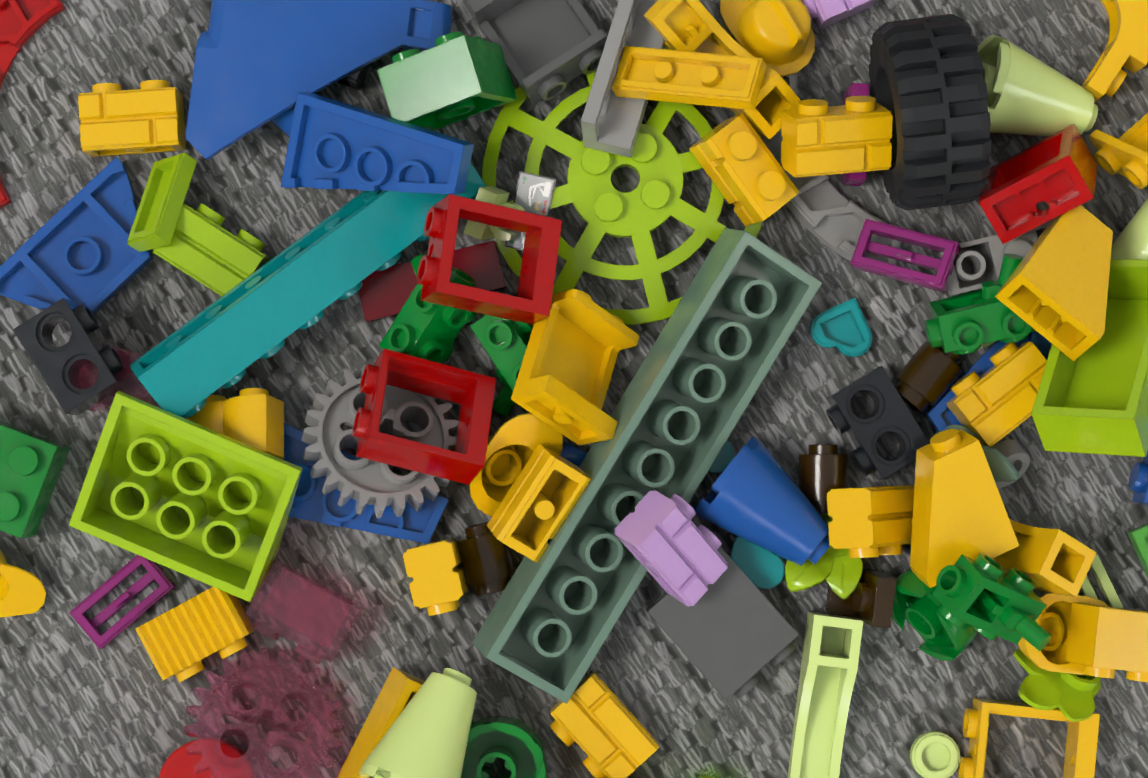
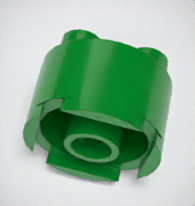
(504, 739)

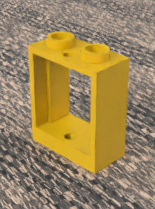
(1080, 741)

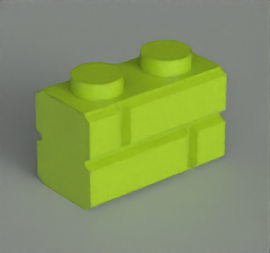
(211, 252)

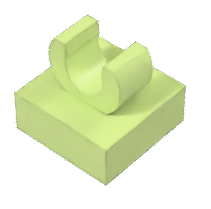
(483, 231)

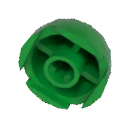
(920, 608)

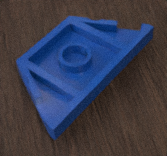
(80, 249)

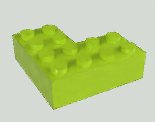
(1103, 394)

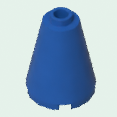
(765, 507)

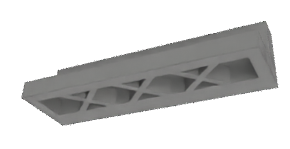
(613, 121)

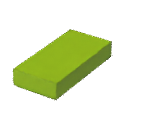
(161, 202)

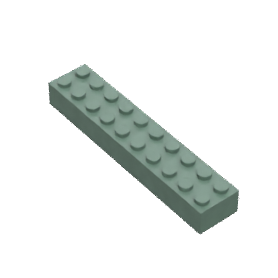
(664, 441)

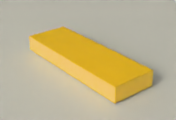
(689, 77)

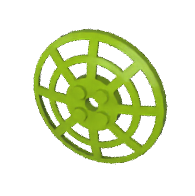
(612, 211)

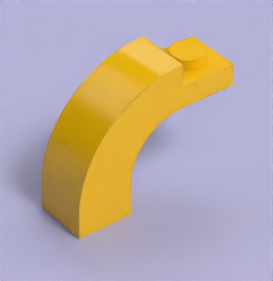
(690, 27)
(1125, 46)
(1049, 558)

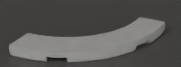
(824, 209)

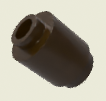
(927, 377)
(821, 472)
(485, 560)

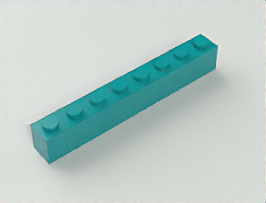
(285, 296)

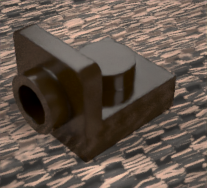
(869, 602)

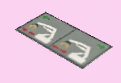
(535, 196)

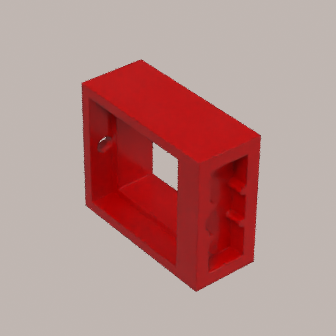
(1050, 171)
(537, 264)
(433, 379)

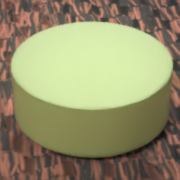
(935, 755)

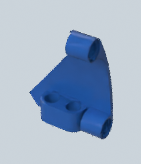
(273, 49)

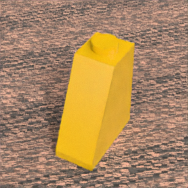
(1064, 282)
(955, 506)

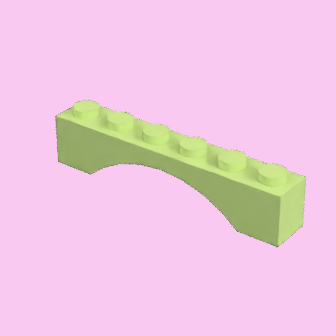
(824, 694)

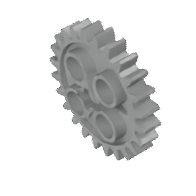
(366, 479)

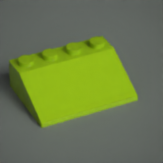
(186, 497)

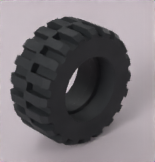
(939, 107)

